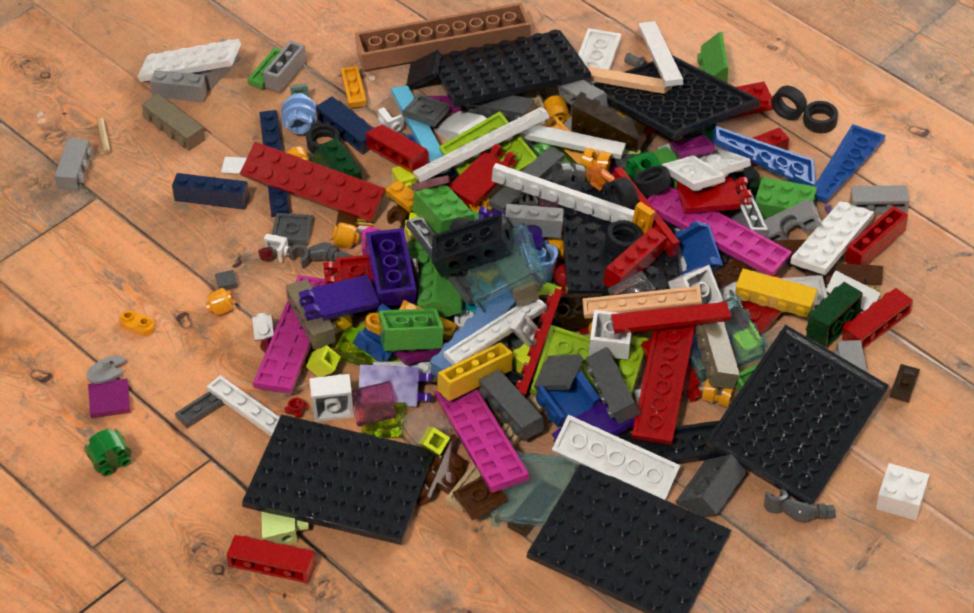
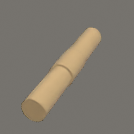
(103, 136)

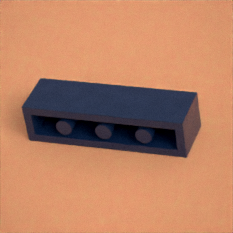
(350, 126)
(210, 191)

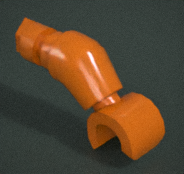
(598, 176)

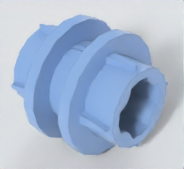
(298, 113)

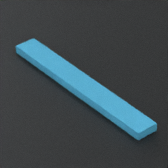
(420, 131)

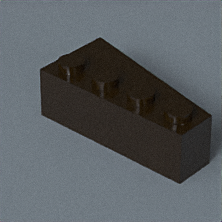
(605, 123)
(569, 311)

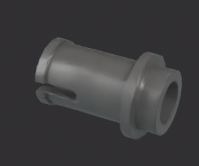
(634, 60)

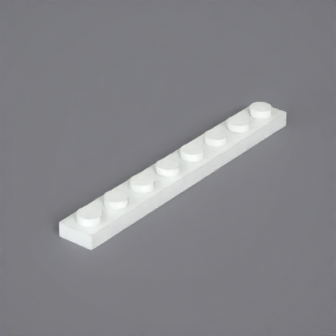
(485, 142)
(560, 194)

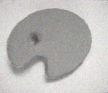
(104, 372)

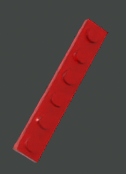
(659, 225)
(540, 336)

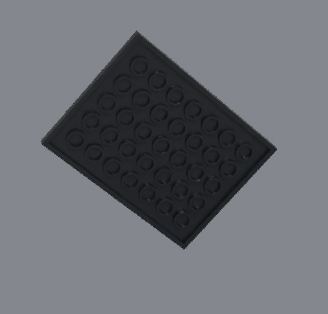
(510, 68)
(683, 107)
(587, 252)
(797, 415)
(339, 479)
(628, 543)

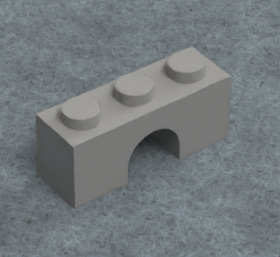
(802, 214)
(547, 218)

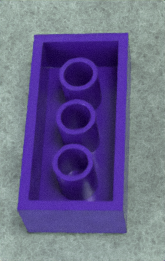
(390, 266)

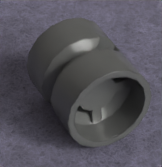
(568, 172)

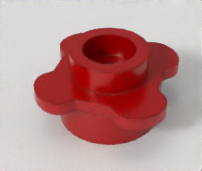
(296, 407)

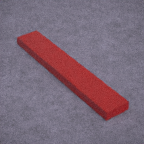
(670, 317)

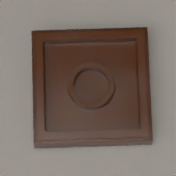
(477, 499)

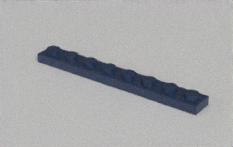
(271, 138)

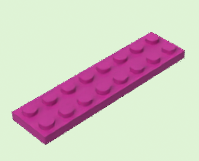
(728, 234)
(285, 351)
(484, 440)

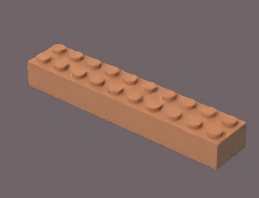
(446, 34)

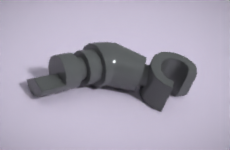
(321, 251)
(795, 509)

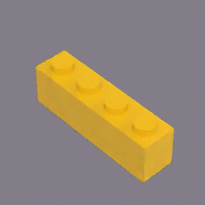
(776, 293)
(466, 374)

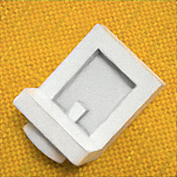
(395, 123)
(279, 245)
(262, 326)

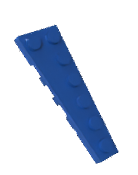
(849, 157)
(778, 160)

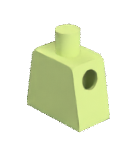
(281, 529)

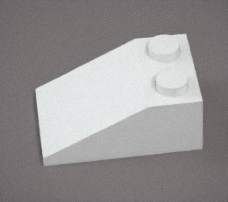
(457, 124)

